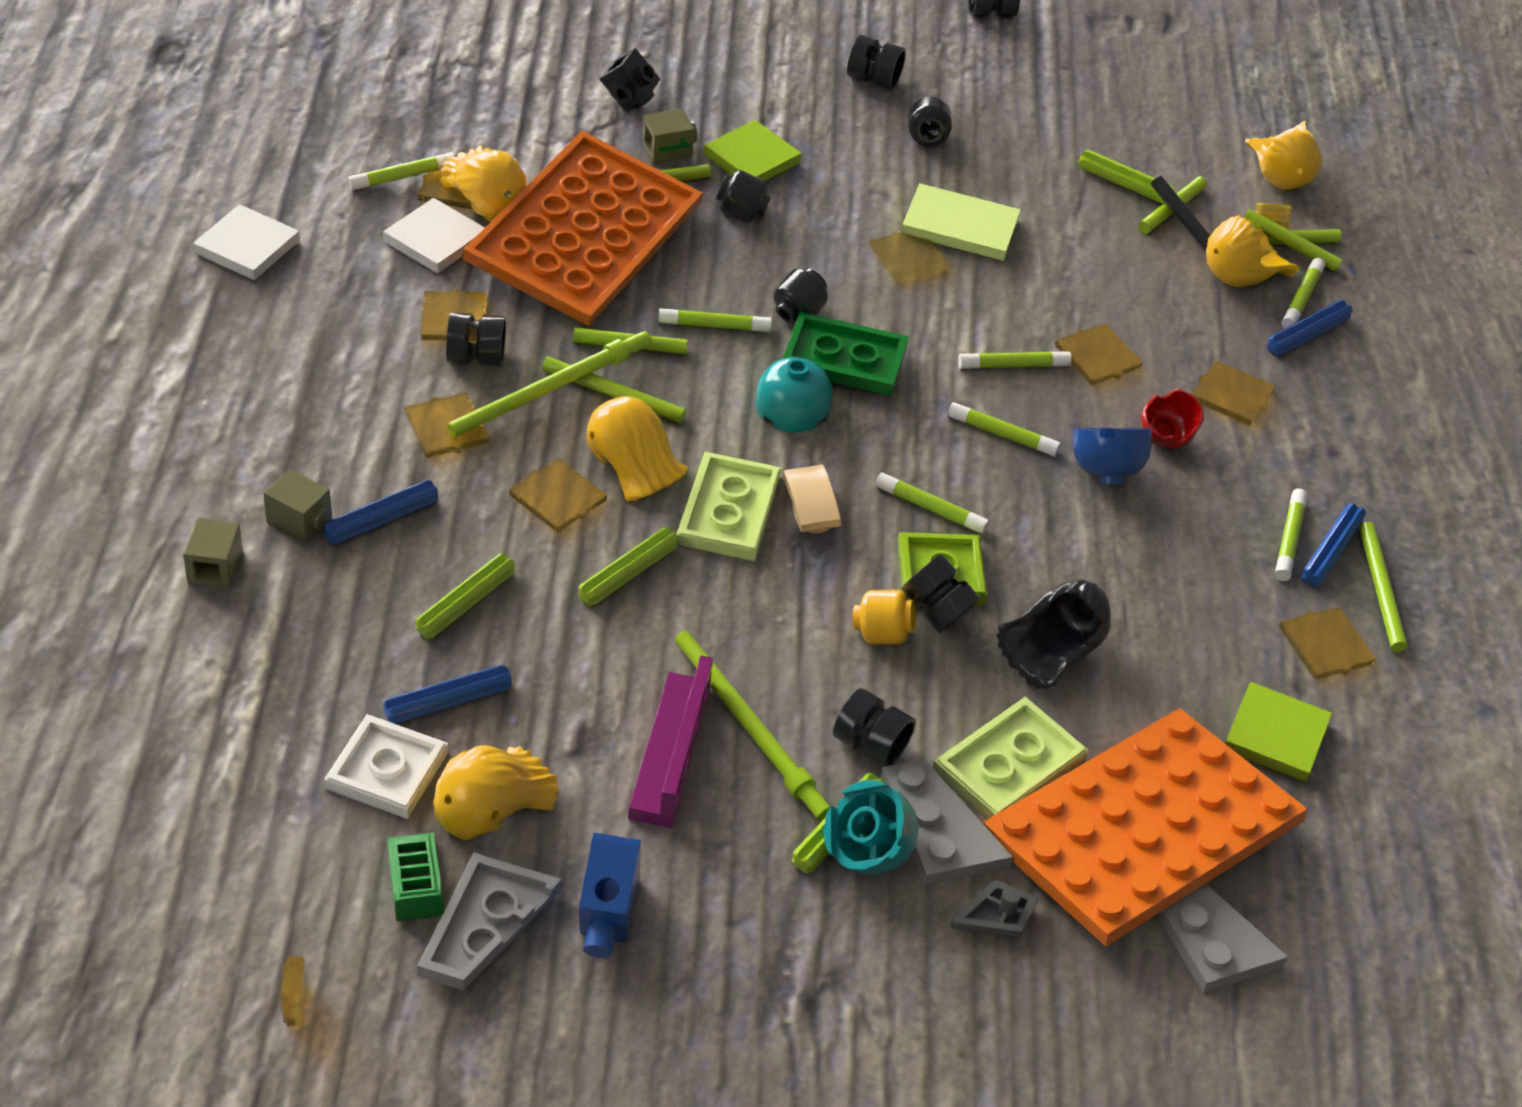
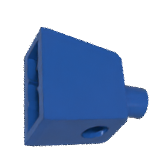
(609, 892)

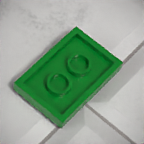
(849, 352)

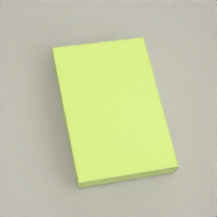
(961, 221)
(729, 506)
(1009, 758)

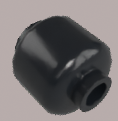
(929, 121)
(743, 196)
(800, 292)

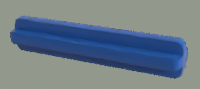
(1309, 328)
(380, 512)
(1333, 545)
(447, 694)

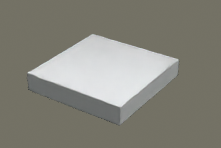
(433, 235)
(246, 242)
(386, 766)

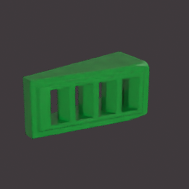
(419, 902)

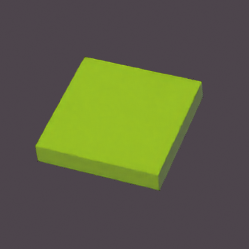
(753, 151)
(961, 550)
(1278, 731)

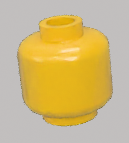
(885, 617)

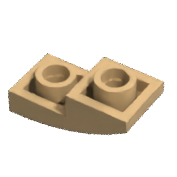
(812, 499)

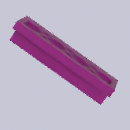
(671, 746)

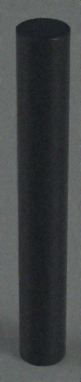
(1181, 211)

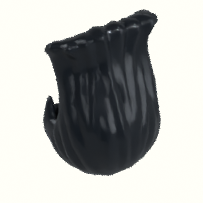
(1056, 632)

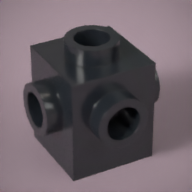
(630, 80)

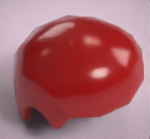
(1172, 419)

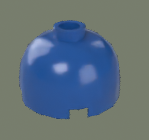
(1112, 451)

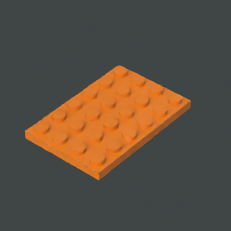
(583, 227)
(1144, 825)

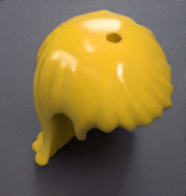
(1289, 158)
(484, 179)
(1243, 254)
(635, 445)
(488, 786)

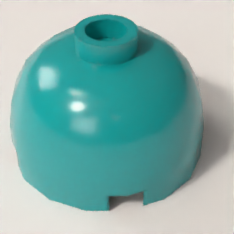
(794, 394)
(871, 828)

